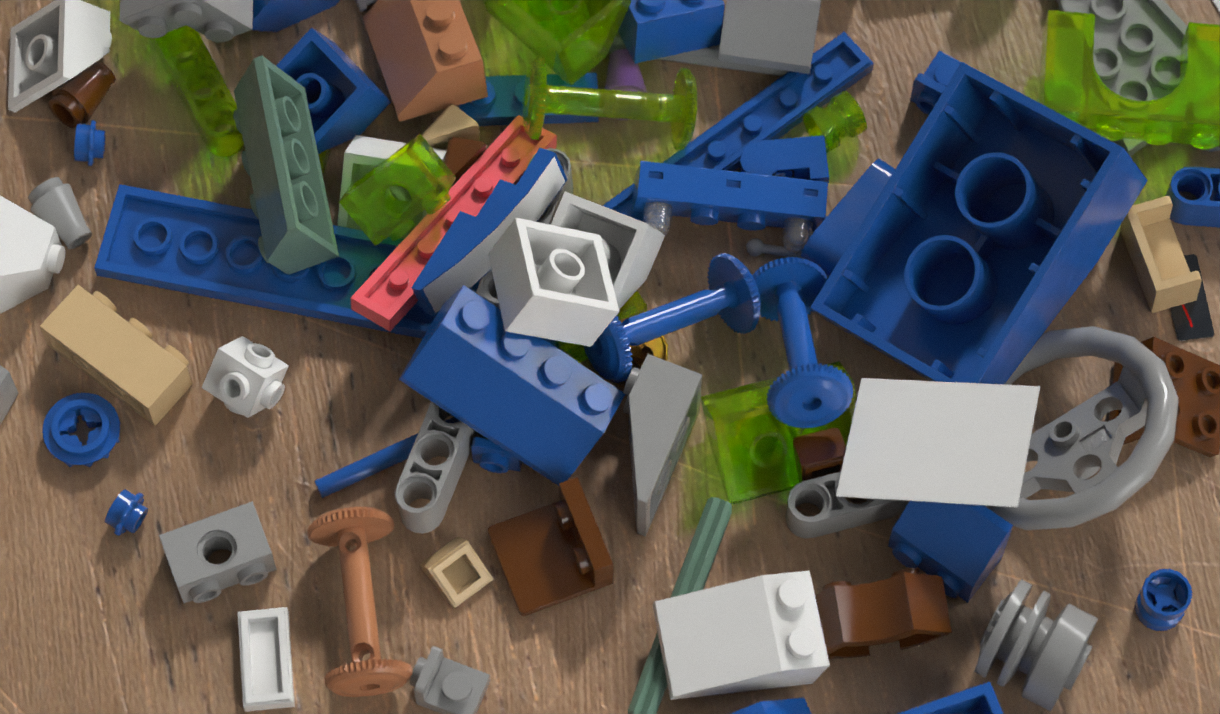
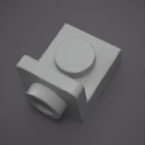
(448, 685)

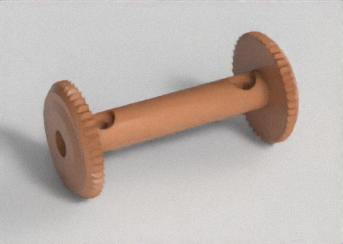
(345, 529)

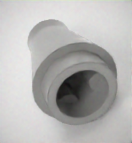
(58, 206)

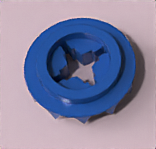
(63, 420)

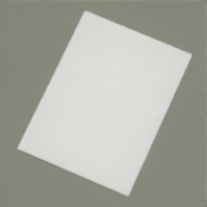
(939, 442)

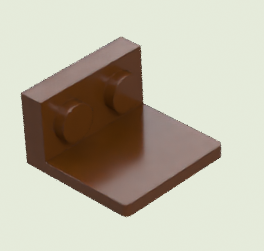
(1198, 395)
(552, 552)

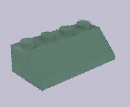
(283, 169)

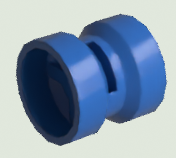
(1168, 590)

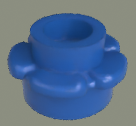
(89, 143)
(126, 512)

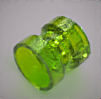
(838, 120)

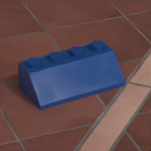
(511, 386)

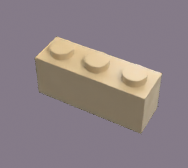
(117, 353)

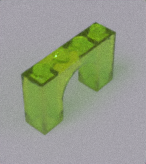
(1076, 91)

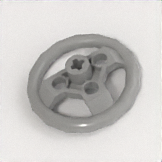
(1081, 443)

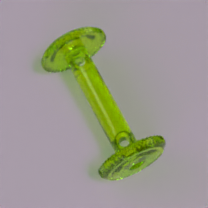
(676, 108)

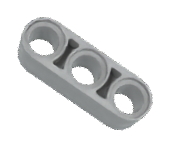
(836, 511)

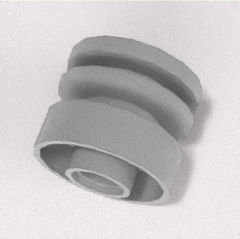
(1041, 647)

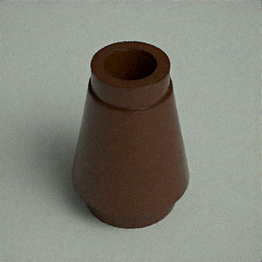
(80, 96)

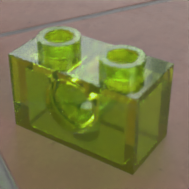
(411, 167)

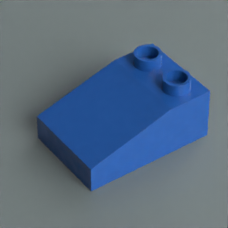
(980, 234)

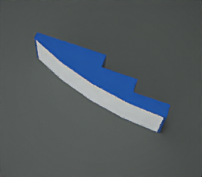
(465, 247)

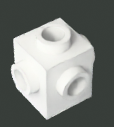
(246, 377)

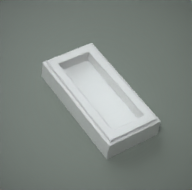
(266, 659)

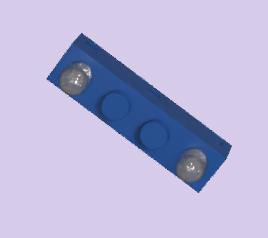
(730, 196)

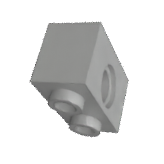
(230, 530)

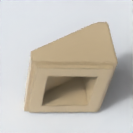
(451, 124)
(456, 571)

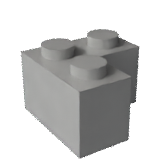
(212, 18)

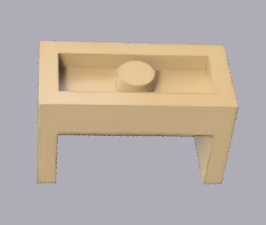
(1158, 256)

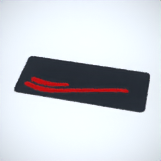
(1193, 318)

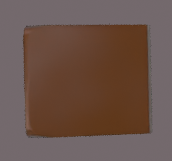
(462, 155)
(819, 453)

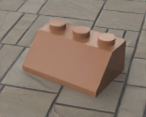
(425, 55)

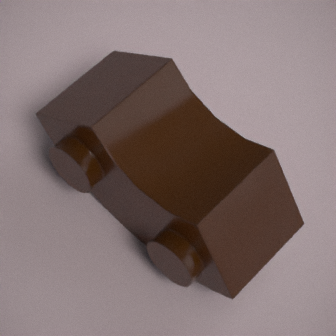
(900, 609)

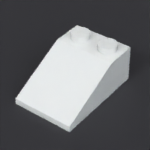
(742, 636)

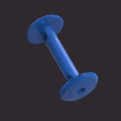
(731, 295)
(808, 392)

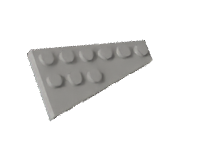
(1134, 49)

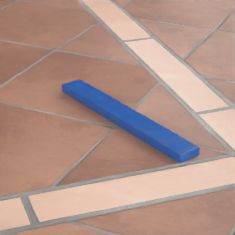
(768, 113)

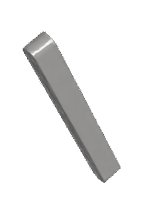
(449, 439)

